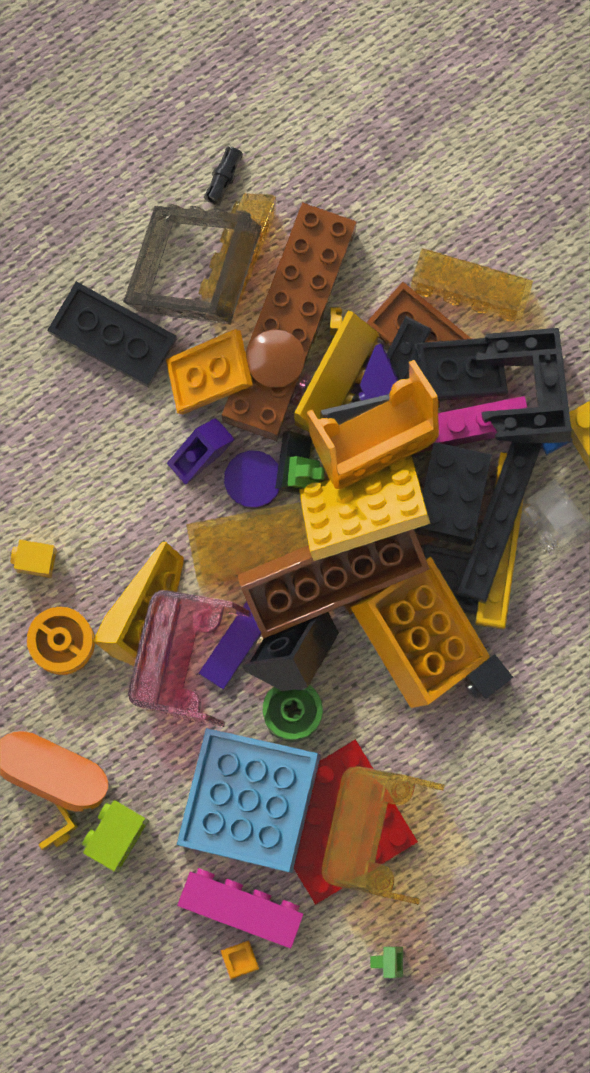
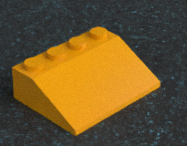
(421, 635)

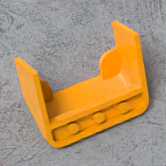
(379, 435)

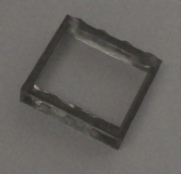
(231, 278)

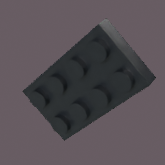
(112, 334)

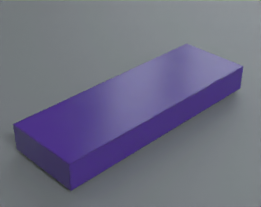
(231, 650)

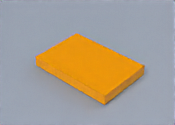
(209, 372)

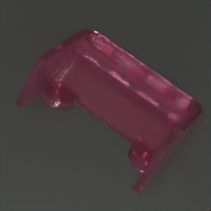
(167, 651)

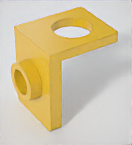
(62, 835)

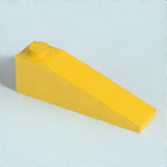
(124, 623)

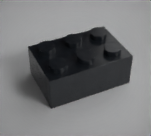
(454, 493)

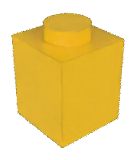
(34, 558)

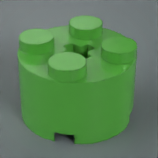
(300, 726)

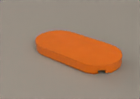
(51, 771)

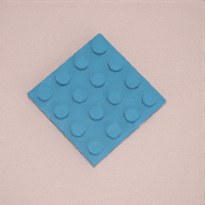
(249, 800)

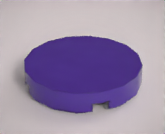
(251, 479)

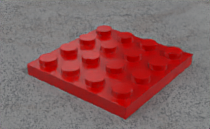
(395, 833)

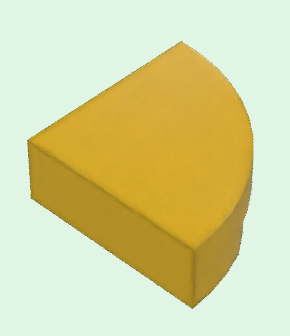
(335, 319)

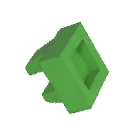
(304, 472)
(390, 961)

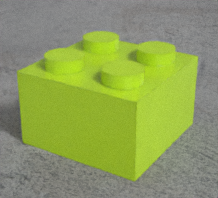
(114, 835)

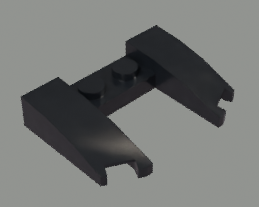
(543, 351)

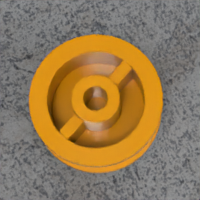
(60, 640)

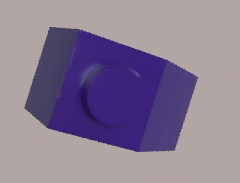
(378, 375)
(200, 450)

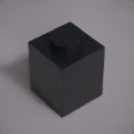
(487, 678)

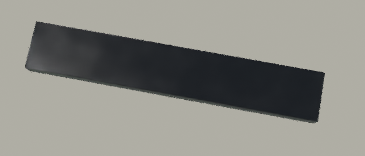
(499, 521)

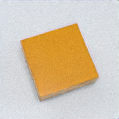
(239, 959)

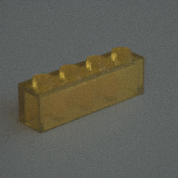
(471, 284)

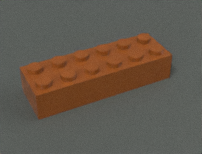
(299, 589)

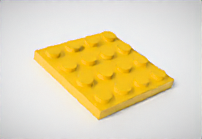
(364, 511)

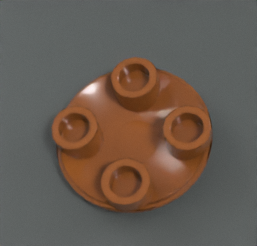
(275, 358)

